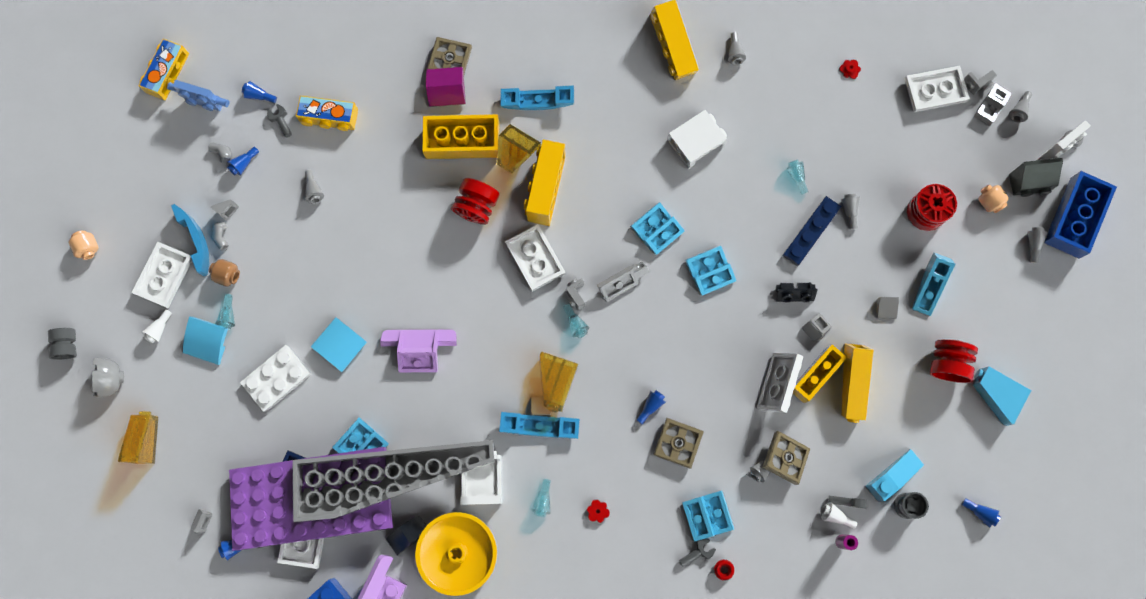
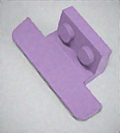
(418, 347)
(381, 585)

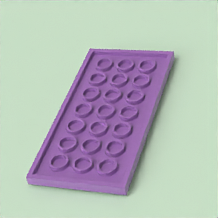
(264, 504)

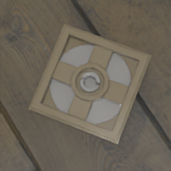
(449, 54)
(678, 443)
(786, 458)

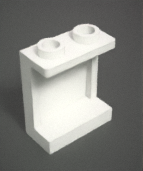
(697, 138)
(483, 484)

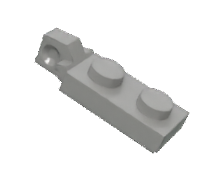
(622, 281)

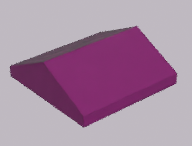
(445, 86)

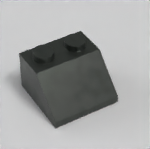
(1036, 177)

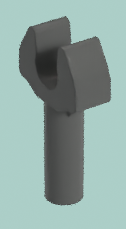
(279, 118)
(853, 502)
(697, 553)

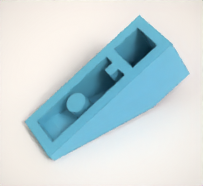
(933, 283)
(894, 476)

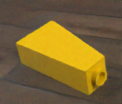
(856, 381)

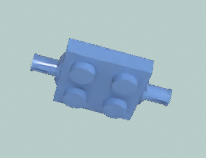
(197, 95)

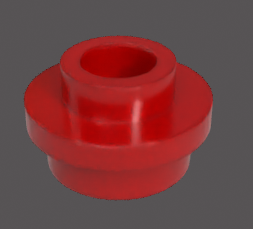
(730, 569)

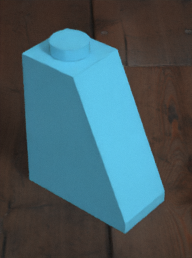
(1001, 394)

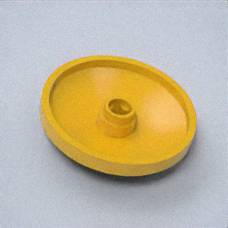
(456, 553)

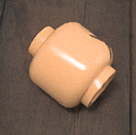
(993, 198)
(83, 245)

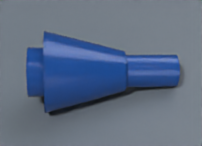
(253, 91)
(239, 164)
(653, 402)
(985, 514)
(226, 550)

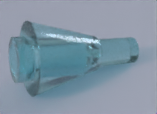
(796, 170)
(226, 315)
(577, 325)
(542, 503)

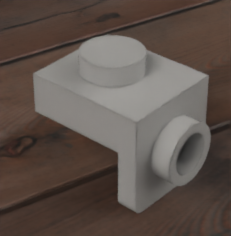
(975, 85)
(574, 298)

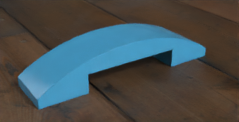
(537, 99)
(201, 258)
(539, 425)

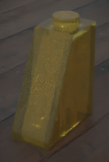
(514, 148)
(556, 380)
(140, 439)

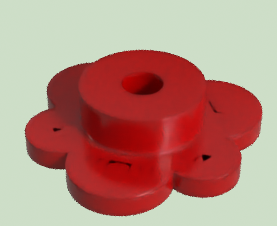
(852, 73)
(604, 512)

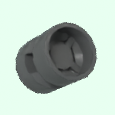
(62, 343)
(911, 505)

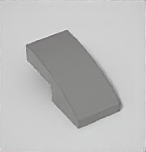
(992, 104)

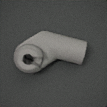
(223, 150)
(218, 229)

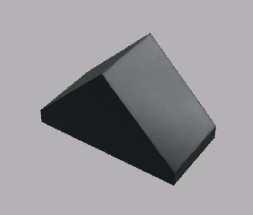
(406, 534)

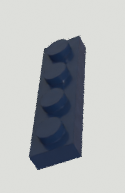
(811, 231)

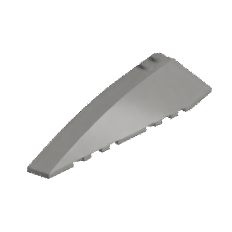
(404, 470)

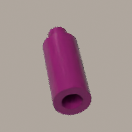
(846, 542)

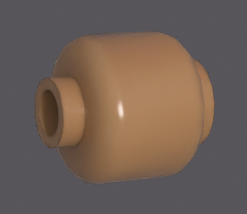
(224, 272)

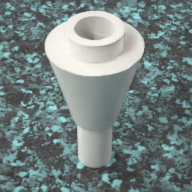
(154, 331)
(833, 514)

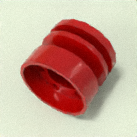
(475, 201)
(927, 216)
(953, 360)

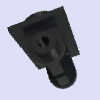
(805, 292)

